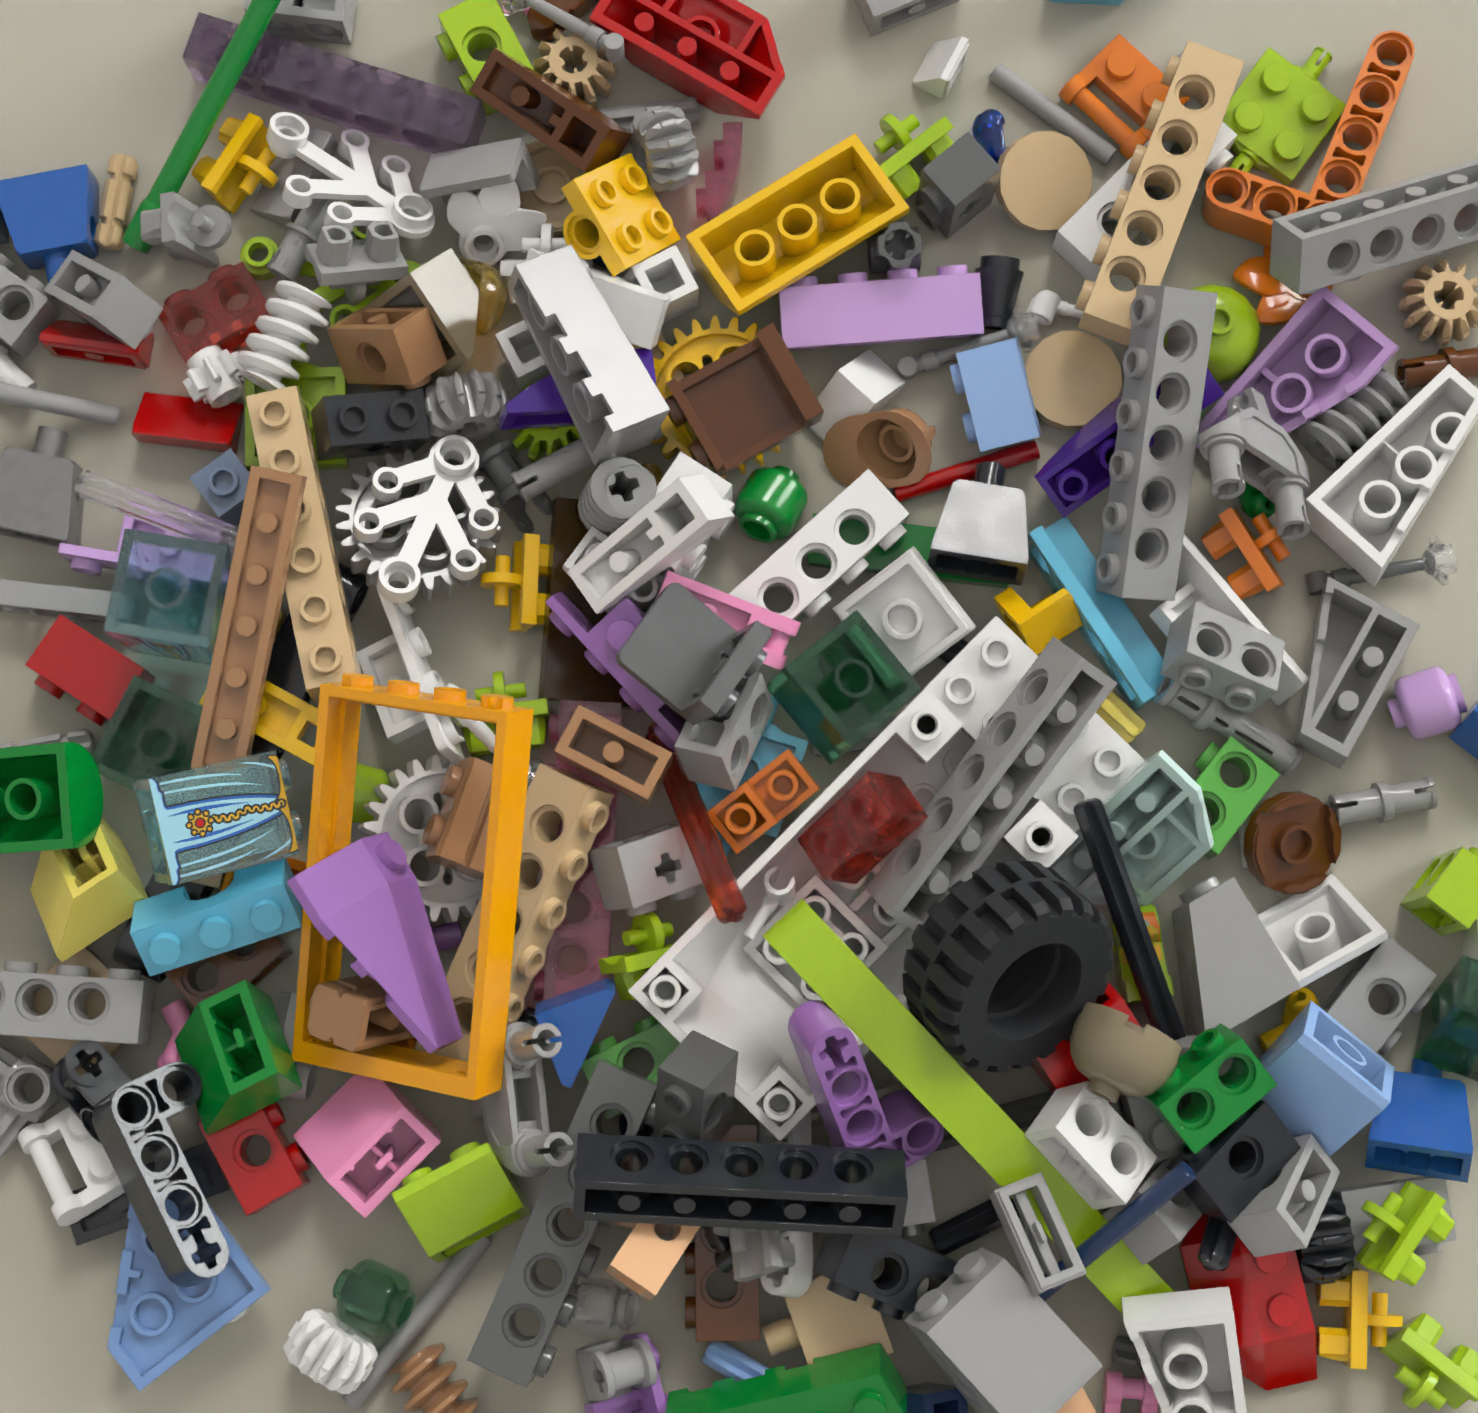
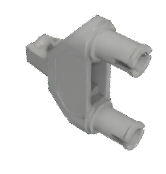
(1261, 453)
(518, 1113)

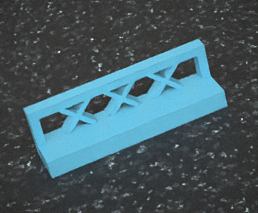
(1106, 619)

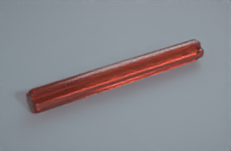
(702, 840)

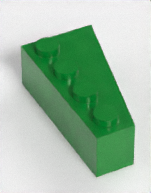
(835, 1383)

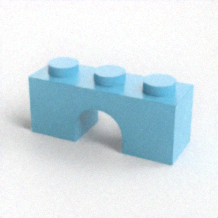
(181, 931)

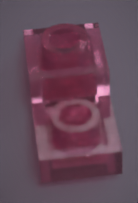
(723, 181)

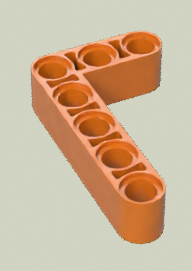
(1340, 164)

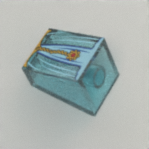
(168, 596)
(218, 817)

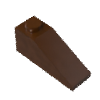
(550, 112)

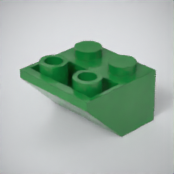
(239, 1055)

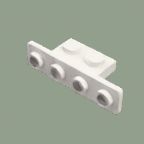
(1203, 584)
(405, 658)

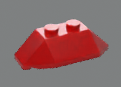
(701, 49)
(1269, 1310)

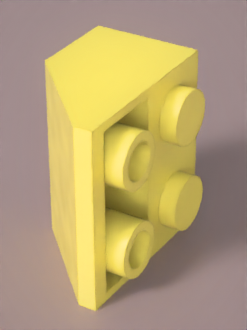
(85, 891)

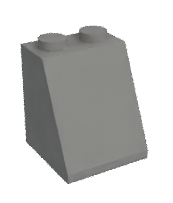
(1225, 958)
(1000, 1340)

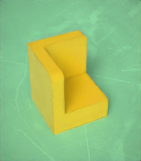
(1036, 625)

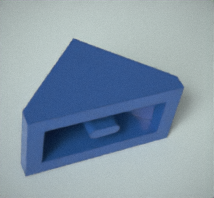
(578, 1019)

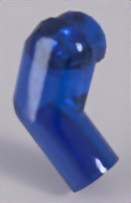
(989, 132)

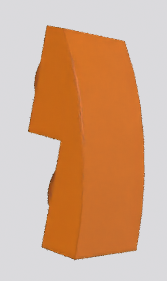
(763, 800)

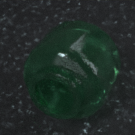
(373, 1298)

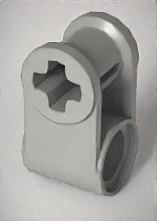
(616, 1367)

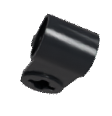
(91, 1087)

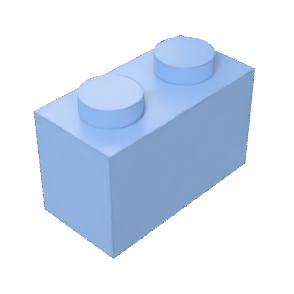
(996, 395)

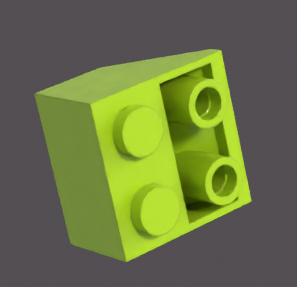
(460, 1200)

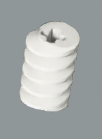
(282, 335)

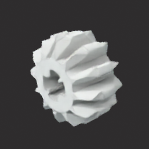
(330, 1351)

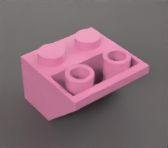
(367, 1140)

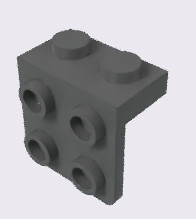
(691, 655)

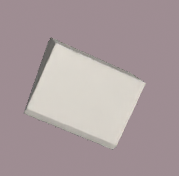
(1321, 930)

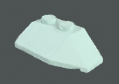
(1157, 827)

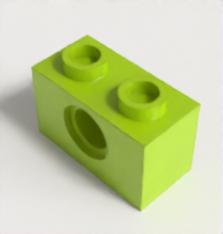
(475, 27)

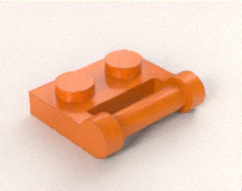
(1129, 82)

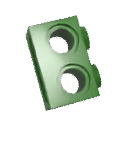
(1229, 804)

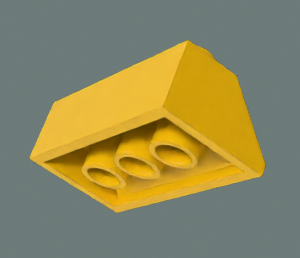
(794, 226)

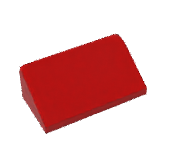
(88, 343)
(187, 423)

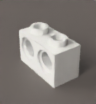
(1091, 1146)

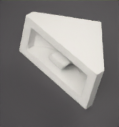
(857, 389)

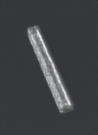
(154, 510)

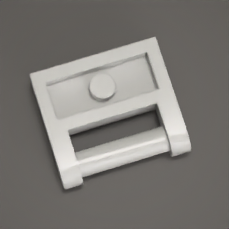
(89, 1157)

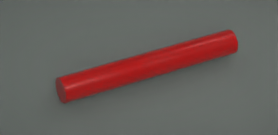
(965, 470)

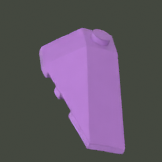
(377, 912)

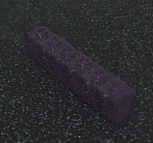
(341, 90)

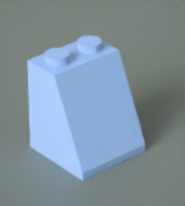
(1325, 1079)

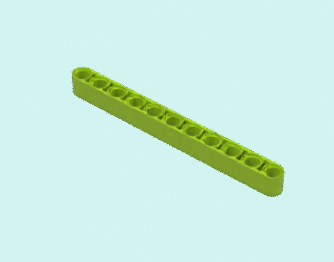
(946, 1089)

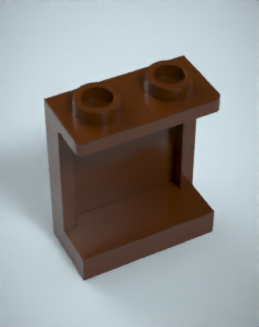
(743, 403)

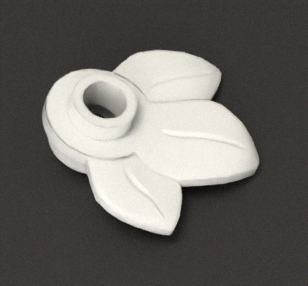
(493, 213)

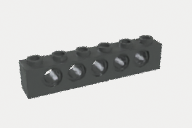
(499, 1343)

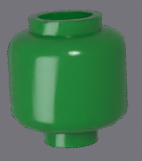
(770, 503)

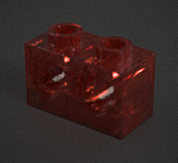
(209, 302)
(862, 827)

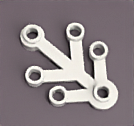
(406, 210)
(429, 511)

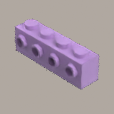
(881, 310)

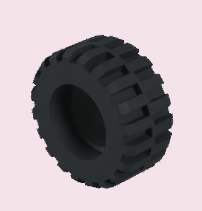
(1007, 965)

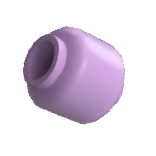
(1427, 703)

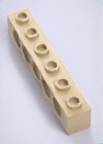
(1210, 80)
(313, 576)
(551, 797)

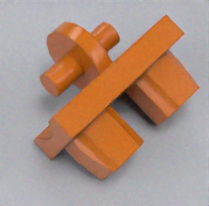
(1234, 533)

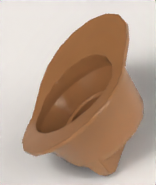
(888, 442)

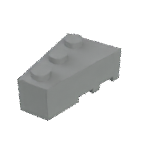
(1348, 669)

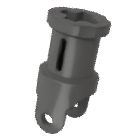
(498, 464)

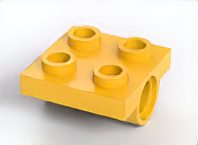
(616, 216)

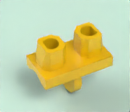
(241, 164)
(528, 563)
(1350, 1341)

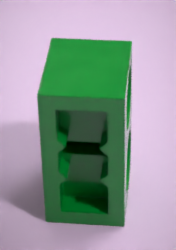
(1214, 1098)

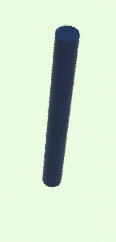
(1130, 1218)

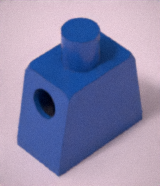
(52, 215)
(1423, 1127)

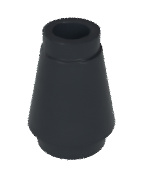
(999, 289)

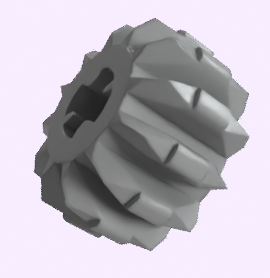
(665, 147)
(465, 405)

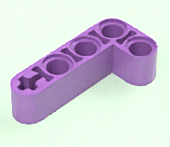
(847, 1094)

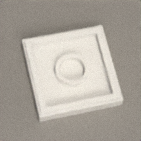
(909, 611)

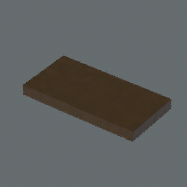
(564, 668)

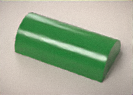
(48, 797)

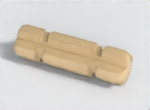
(116, 202)

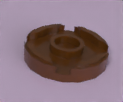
(1292, 842)

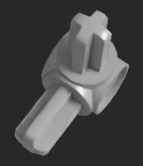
(16, 1107)

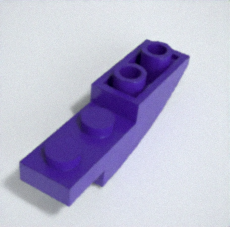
(1082, 463)

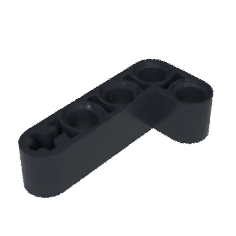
(172, 1174)

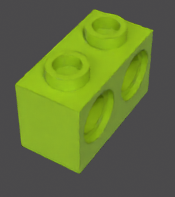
(1447, 892)

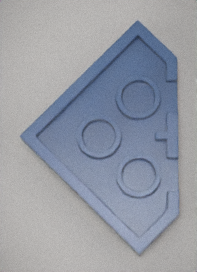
(164, 1322)

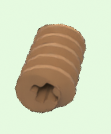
(430, 1384)

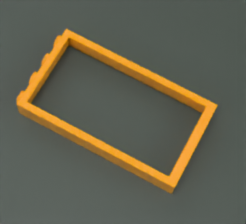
(331, 831)

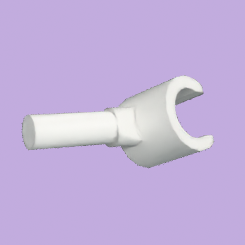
(1047, 304)
(771, 900)

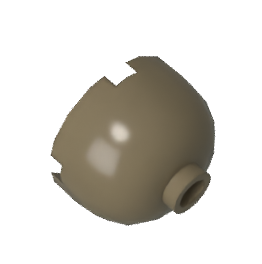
(1120, 1054)

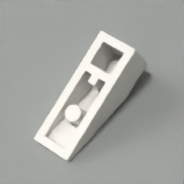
(651, 541)

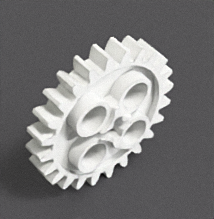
(389, 817)

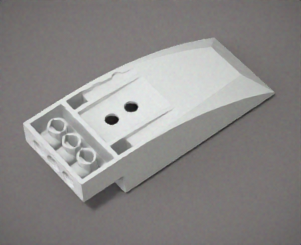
(743, 987)

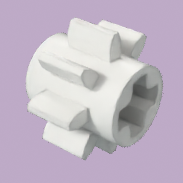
(214, 377)

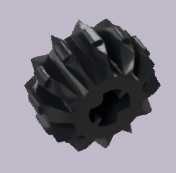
(1330, 1247)

